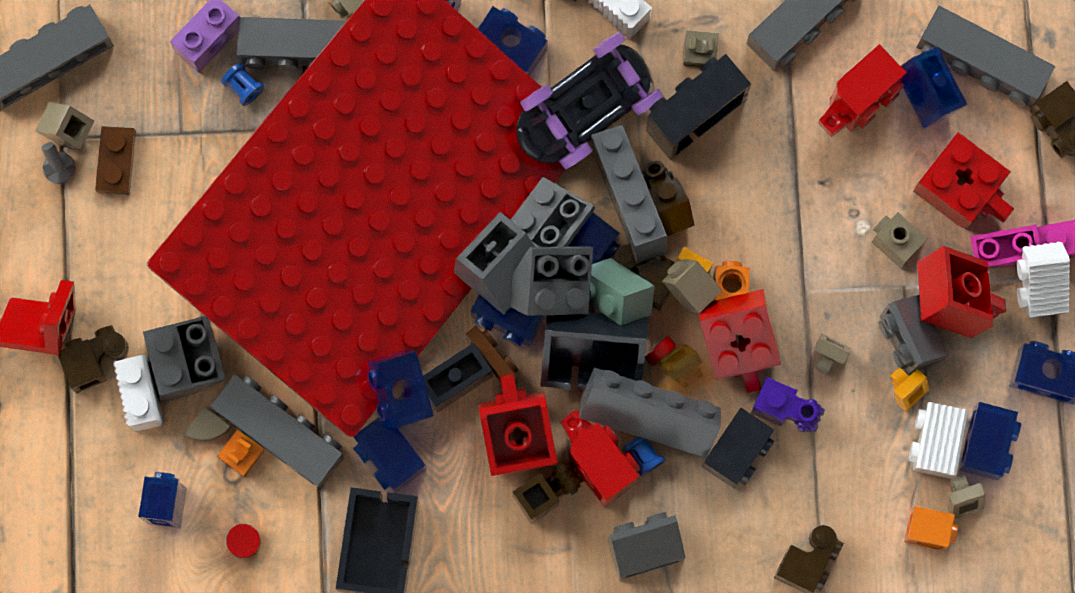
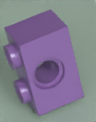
(206, 34)

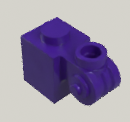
(780, 402)

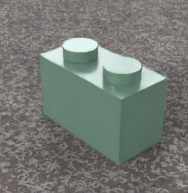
(619, 292)

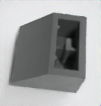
(552, 215)
(492, 259)
(552, 281)
(915, 341)
(183, 358)
(646, 546)

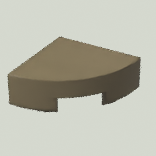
(207, 426)

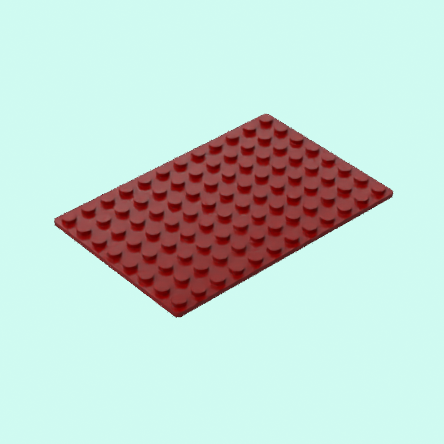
(355, 201)

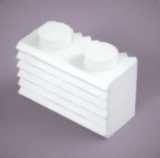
(625, 14)
(1044, 280)
(138, 393)
(938, 440)

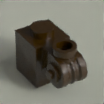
(1054, 116)
(668, 198)
(652, 270)
(83, 359)
(542, 495)
(806, 569)

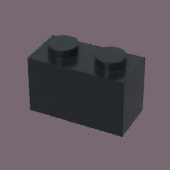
(456, 377)
(738, 448)

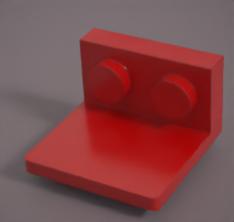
(39, 324)

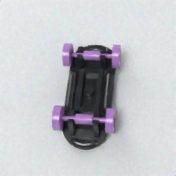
(562, 118)

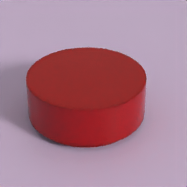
(660, 351)
(243, 541)

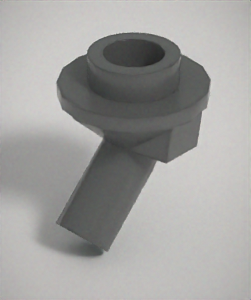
(58, 166)

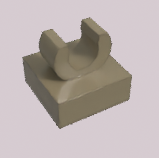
(699, 47)
(830, 351)
(965, 498)

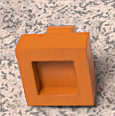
(241, 453)

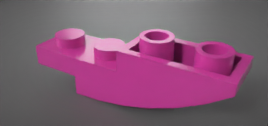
(1005, 247)

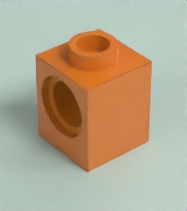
(735, 271)
(931, 528)

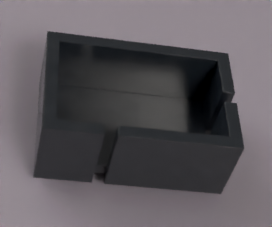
(697, 105)
(591, 343)
(377, 542)

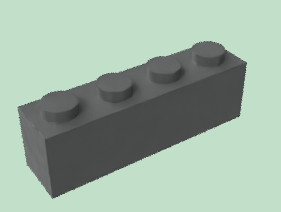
(790, 27)
(283, 41)
(51, 54)
(986, 57)
(629, 194)
(650, 412)
(277, 431)

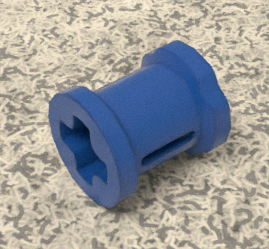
(233, 78)
(644, 455)

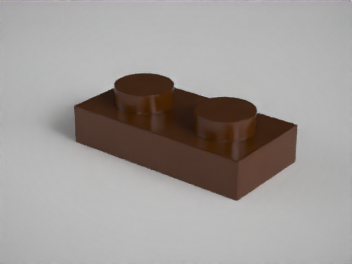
(115, 160)
(486, 345)

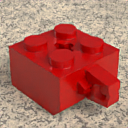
(862, 91)
(974, 197)
(957, 292)
(743, 353)
(514, 410)
(599, 459)

